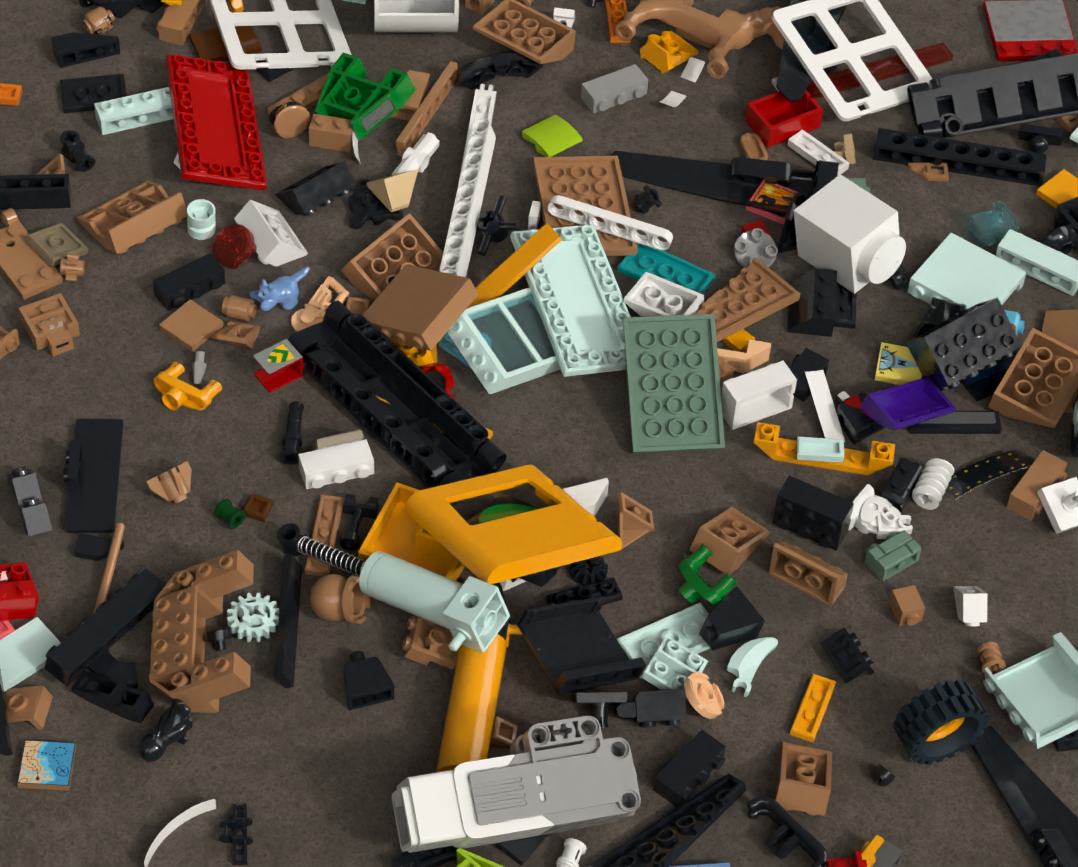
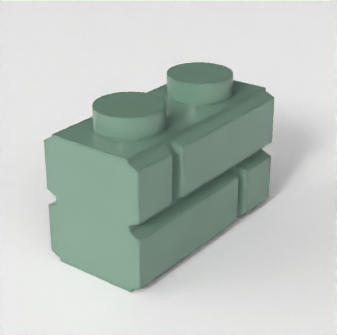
(892, 555)

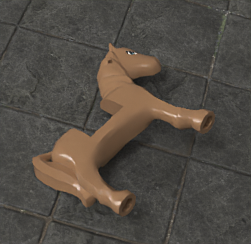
(726, 33)

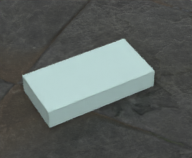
(820, 449)

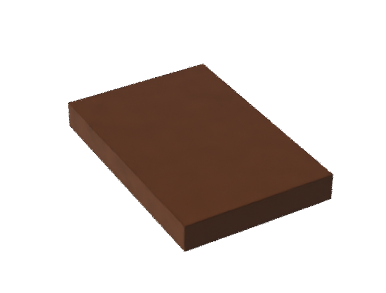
(210, 45)

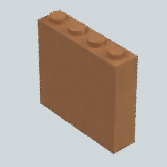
(420, 306)

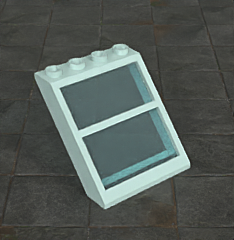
(505, 341)

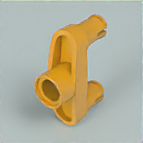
(179, 393)

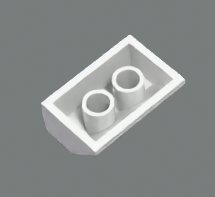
(271, 234)

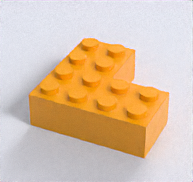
(404, 538)

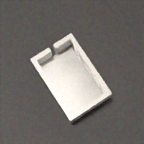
(758, 394)

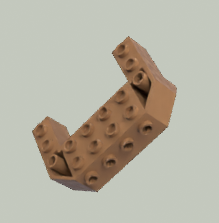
(180, 631)

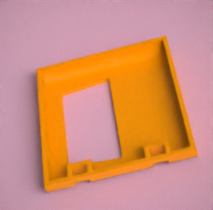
(515, 543)

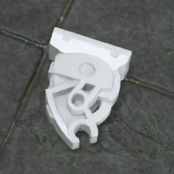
(877, 515)

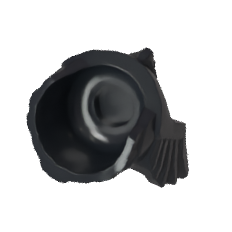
(938, 312)

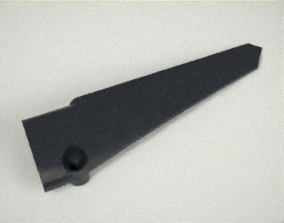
(724, 181)

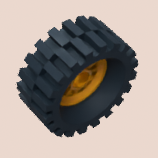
(941, 722)

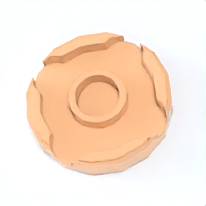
(703, 695)

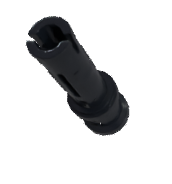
(291, 440)

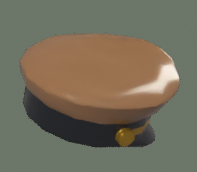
(290, 119)

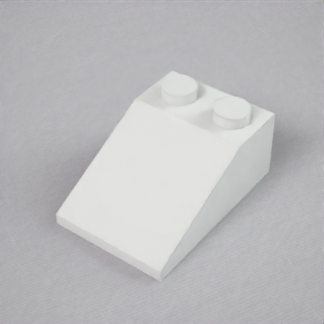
(662, 298)

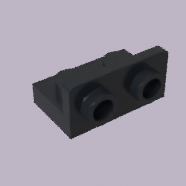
(846, 656)

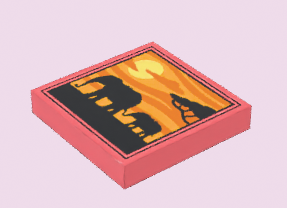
(774, 195)

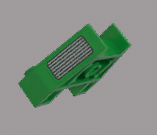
(362, 100)

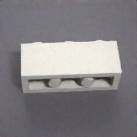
(336, 464)

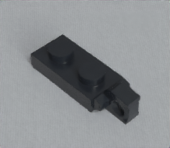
(426, 858)

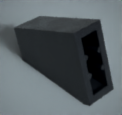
(731, 621)

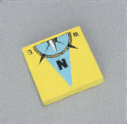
(896, 365)

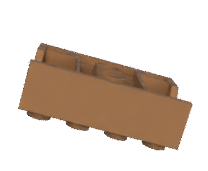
(133, 216)

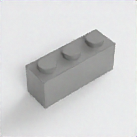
(614, 88)

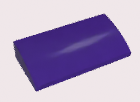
(907, 404)

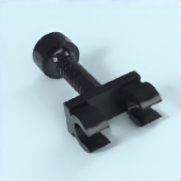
(350, 538)

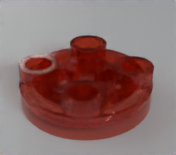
(233, 246)

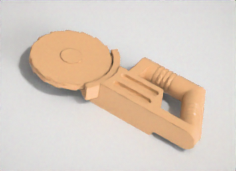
(314, 310)

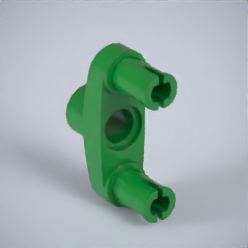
(696, 586)

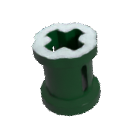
(229, 513)

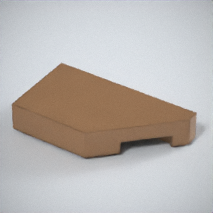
(928, 173)

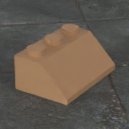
(807, 573)

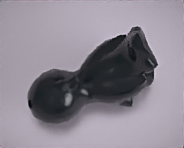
(170, 729)

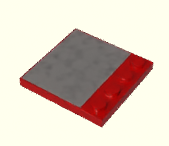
(1028, 28)

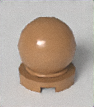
(339, 598)

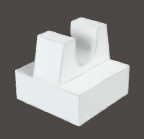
(564, 16)

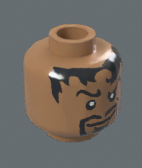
(98, 21)

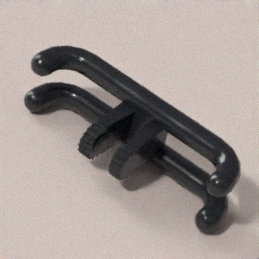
(788, 826)

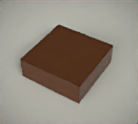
(258, 507)

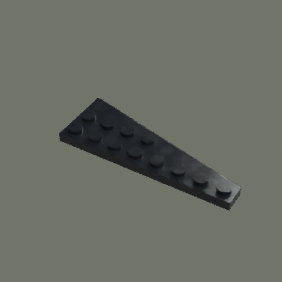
(678, 830)

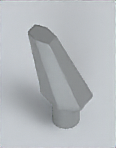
(198, 367)

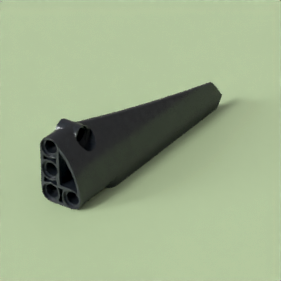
(792, 76)
(1037, 810)

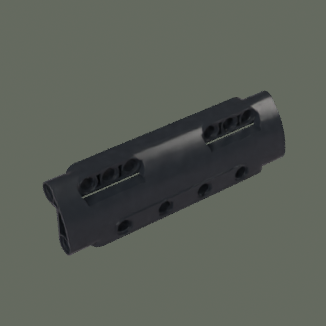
(412, 396)

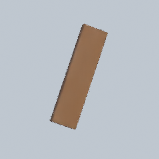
(325, 531)

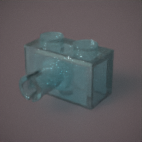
(992, 225)

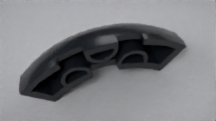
(490, 65)

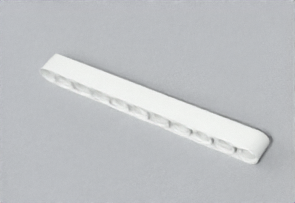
(468, 199)

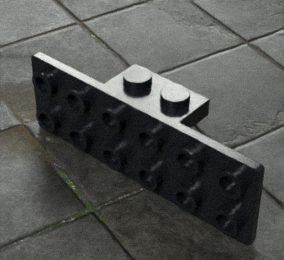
(93, 475)

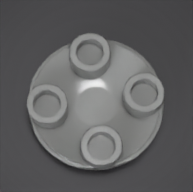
(755, 245)

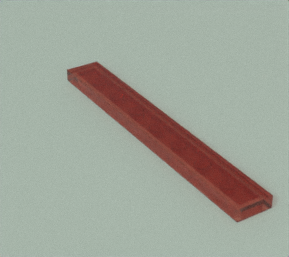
(885, 69)

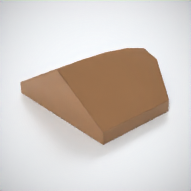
(237, 334)

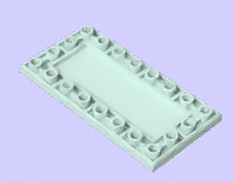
(578, 301)

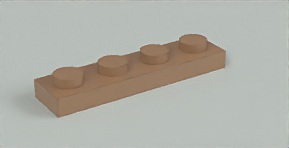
(307, 96)

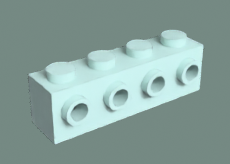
(134, 111)
(1040, 261)

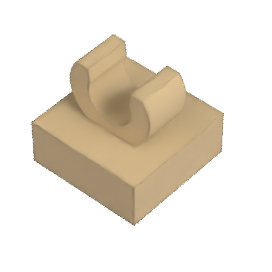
(846, 149)

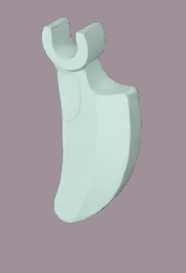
(748, 659)

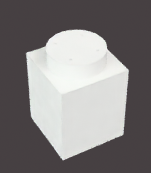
(849, 233)

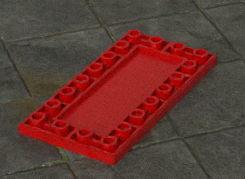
(215, 123)

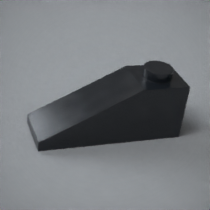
(81, 48)

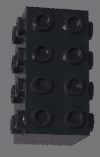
(964, 344)

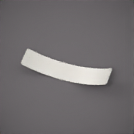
(690, 73)
(176, 822)

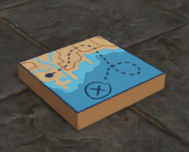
(47, 765)

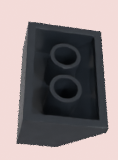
(317, 189)
(816, 306)

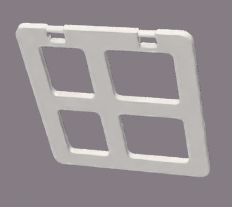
(286, 21)
(849, 54)

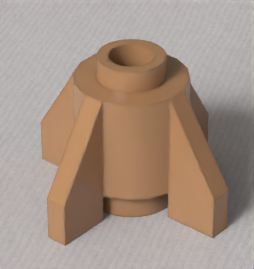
(172, 484)

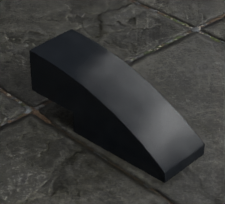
(114, 696)

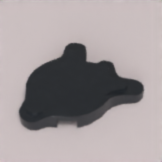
(367, 206)

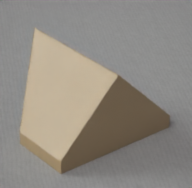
(394, 190)

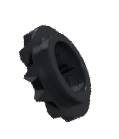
(583, 576)

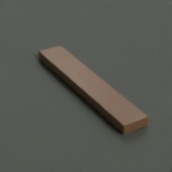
(427, 108)

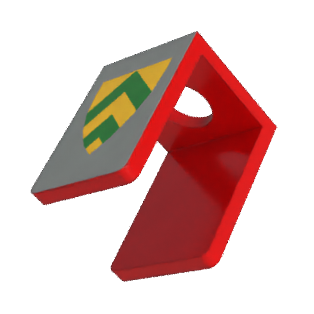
(279, 365)

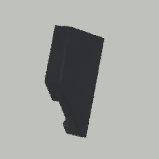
(93, 547)

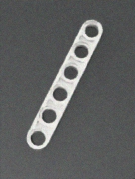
(609, 225)

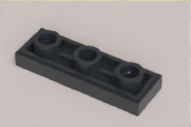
(597, 589)

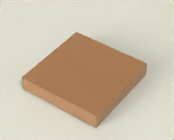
(191, 325)

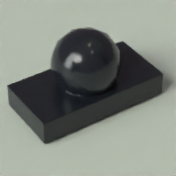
(1040, 137)

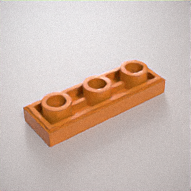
(615, 13)

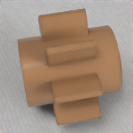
(72, 267)

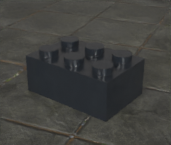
(812, 513)

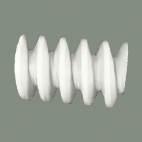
(932, 483)

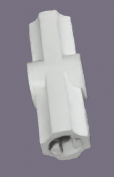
(419, 155)

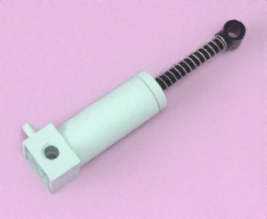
(469, 610)

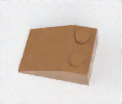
(730, 538)
(804, 779)

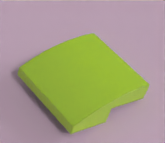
(552, 136)

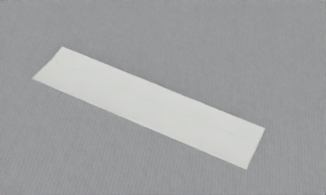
(824, 405)

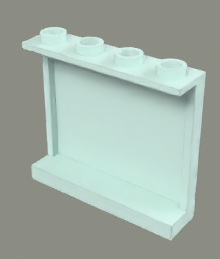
(965, 275)
(1040, 692)

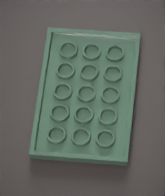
(673, 383)

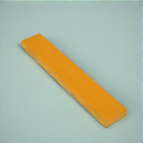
(517, 265)

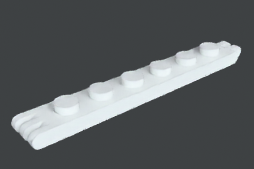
(482, 107)

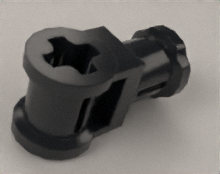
(75, 151)

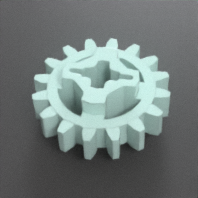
(253, 617)

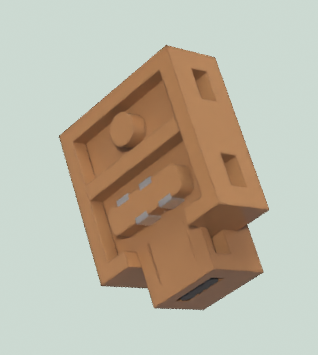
(50, 324)

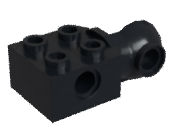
(1065, 230)

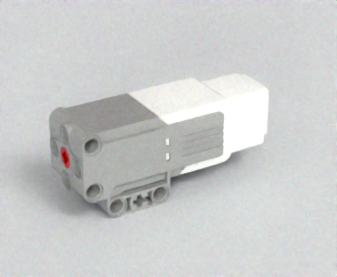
(550, 788)

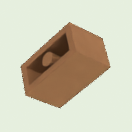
(331, 133)

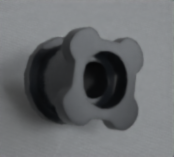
(646, 199)

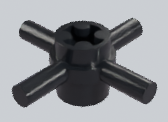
(494, 226)

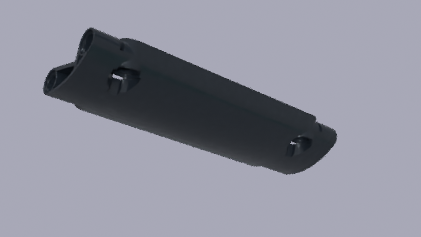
(996, 97)

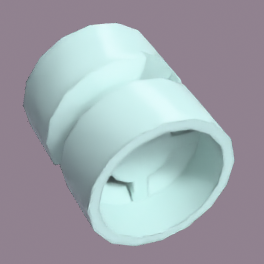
(201, 219)

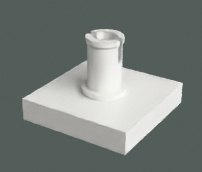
(1061, 504)

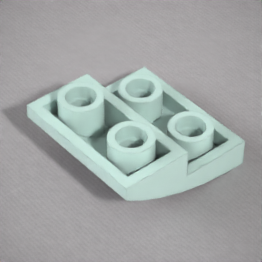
(672, 665)

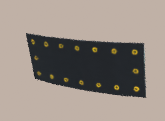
(983, 472)

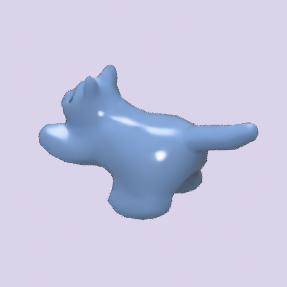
(282, 291)

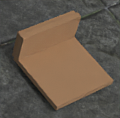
(28, 705)

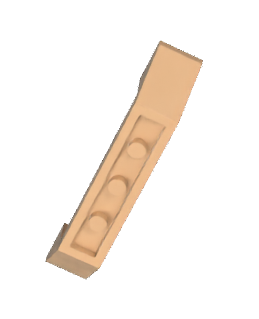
(741, 362)

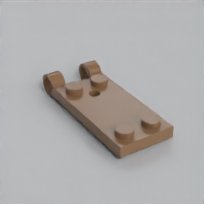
(21, 263)

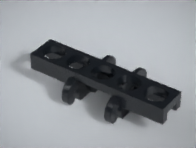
(232, 838)

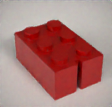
(779, 120)

